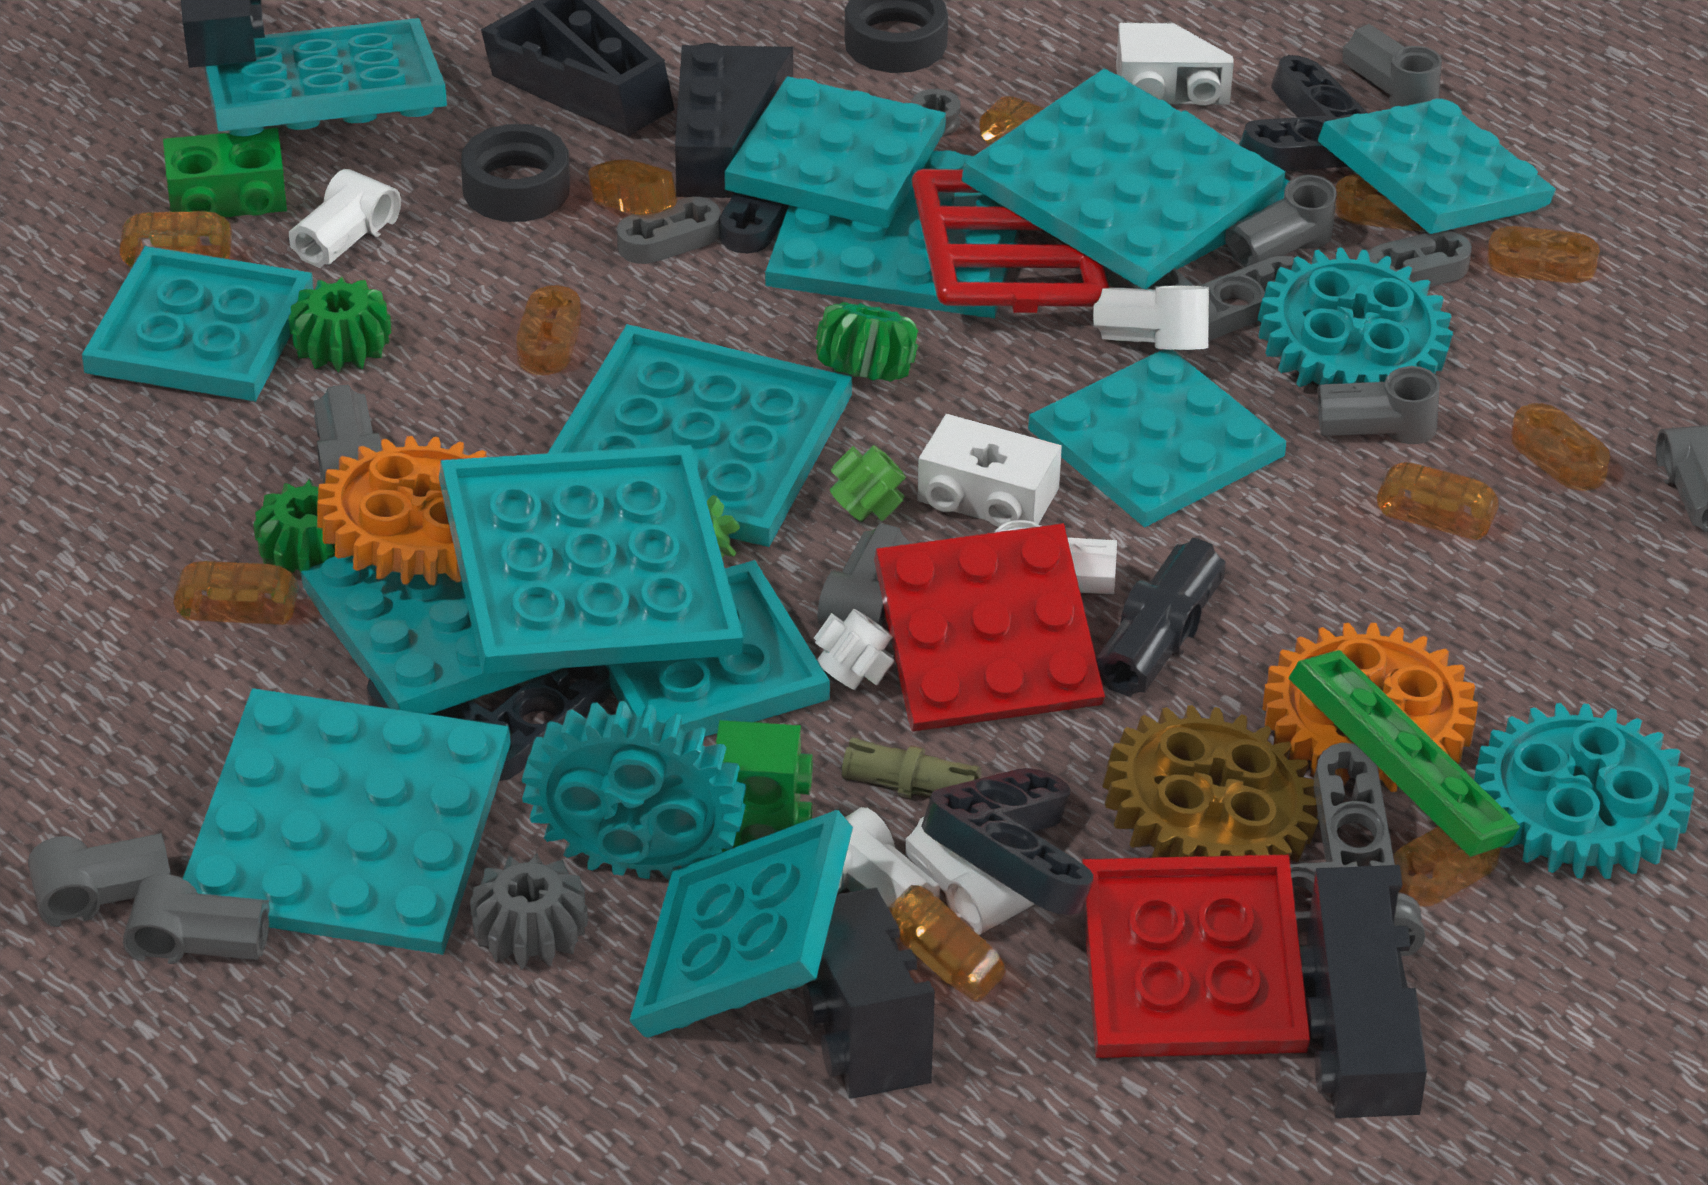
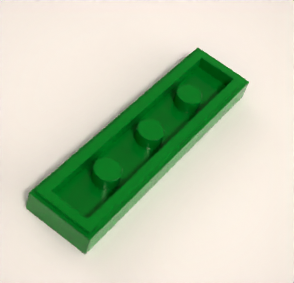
(1404, 752)

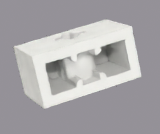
(988, 472)

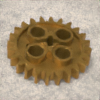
(1209, 788)

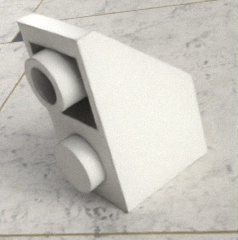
(1173, 64)

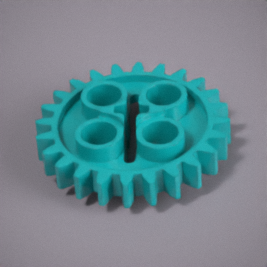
(1351, 320)
(1587, 789)
(633, 791)

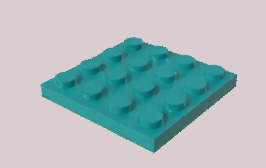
(326, 76)
(1123, 177)
(880, 263)
(746, 416)
(588, 559)
(406, 637)
(350, 818)

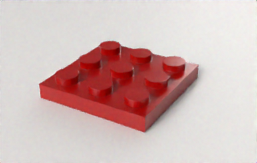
(988, 627)
(1194, 957)

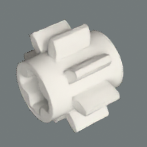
(854, 649)

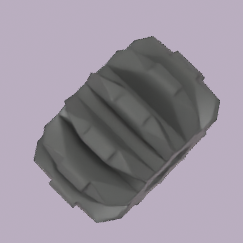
(529, 910)

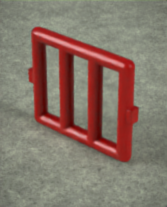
(945, 256)

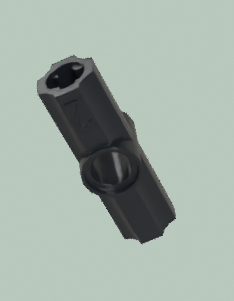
(1160, 617)

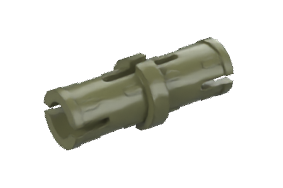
(902, 769)

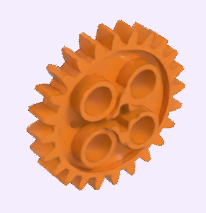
(391, 510)
(1403, 670)

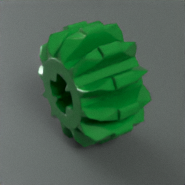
(340, 323)
(866, 341)
(289, 529)

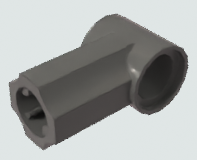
(1406, 73)
(1296, 221)
(1399, 407)
(342, 427)
(1685, 459)
(858, 583)
(78, 879)
(176, 920)

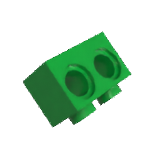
(225, 174)
(772, 773)

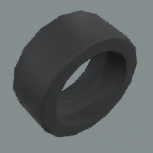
(896, 51)
(515, 198)

